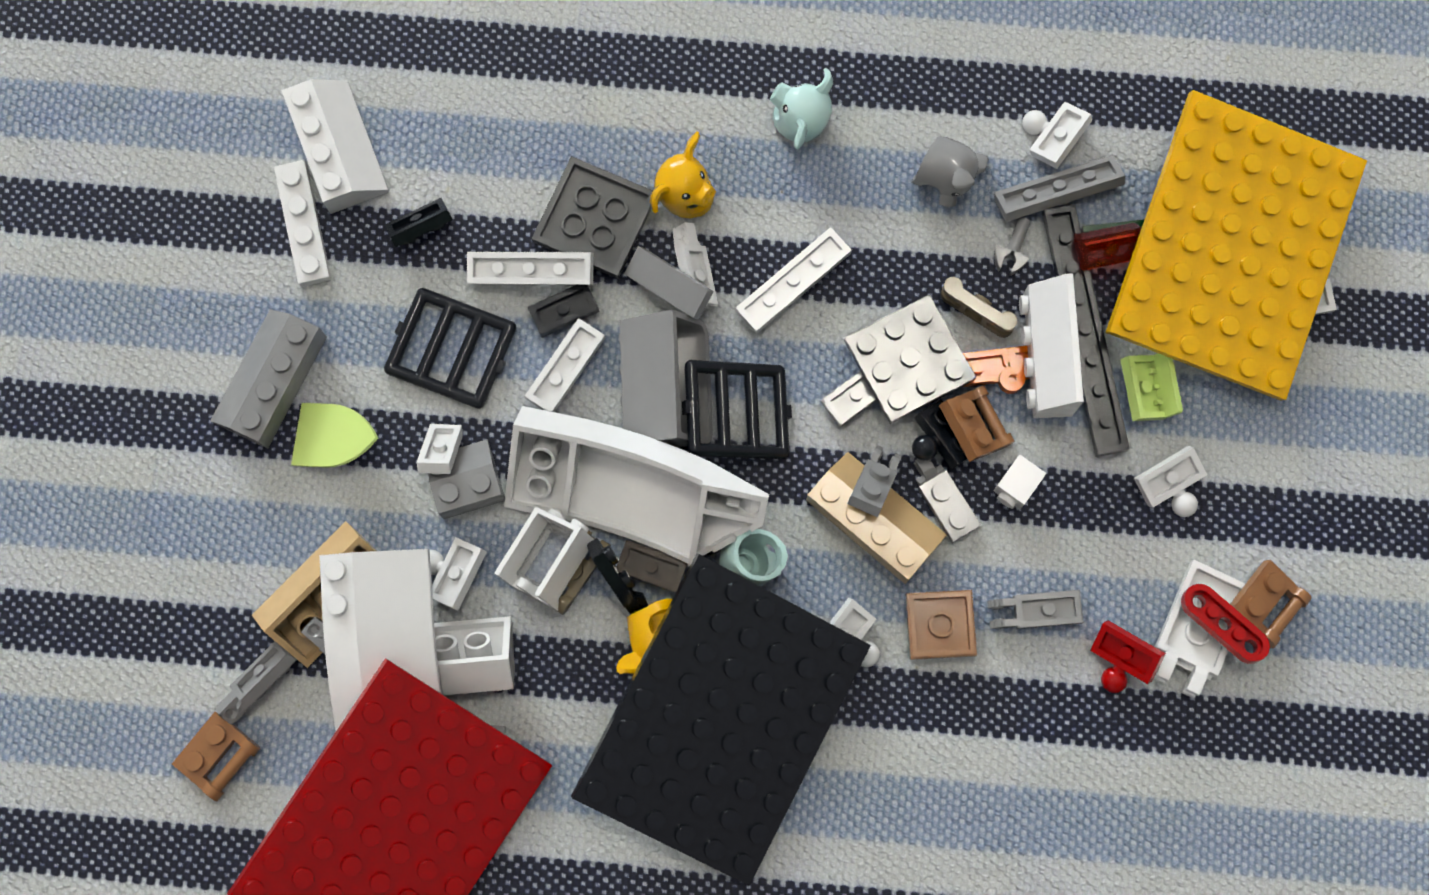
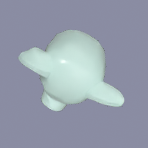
(802, 110)
(752, 558)

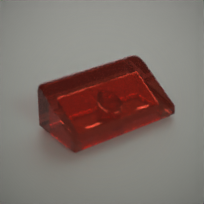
(1106, 245)

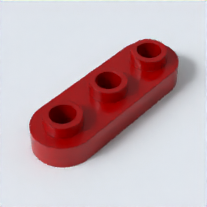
(1239, 628)

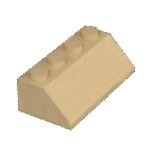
(896, 538)
(300, 598)

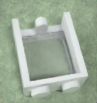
(545, 556)

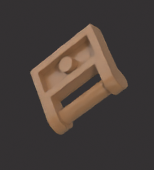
(969, 426)
(1262, 595)
(208, 749)

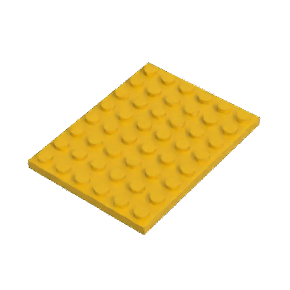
(1236, 246)

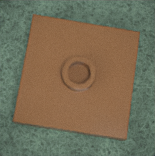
(941, 624)

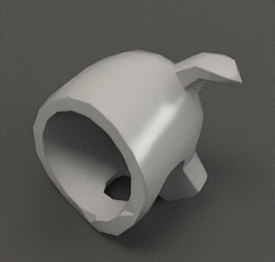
(950, 169)

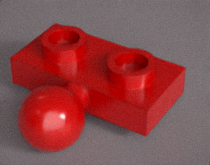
(1127, 654)

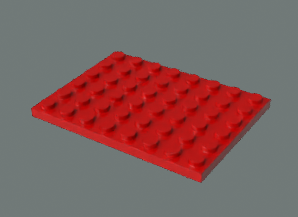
(398, 800)

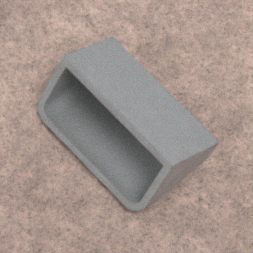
(654, 375)

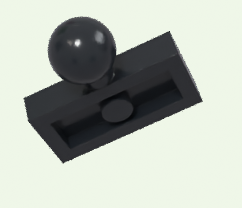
(938, 438)

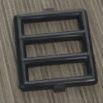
(421, 376)
(724, 447)

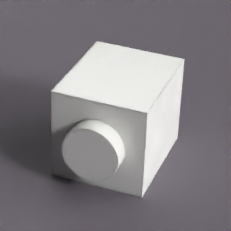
(1019, 483)

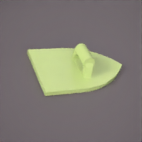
(330, 436)

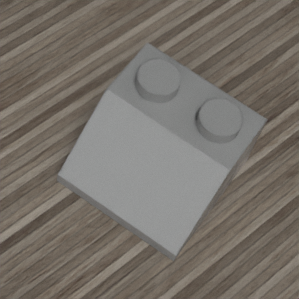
(471, 484)

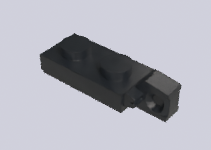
(618, 581)

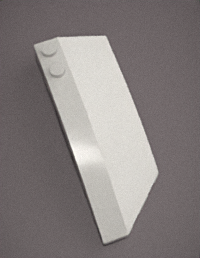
(628, 485)
(373, 611)

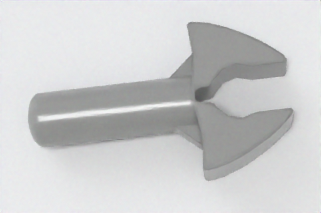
(1014, 247)

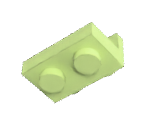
(1151, 387)

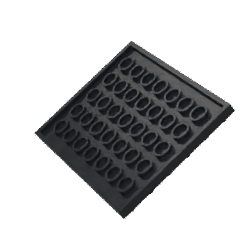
(721, 720)

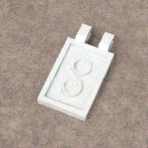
(1186, 641)

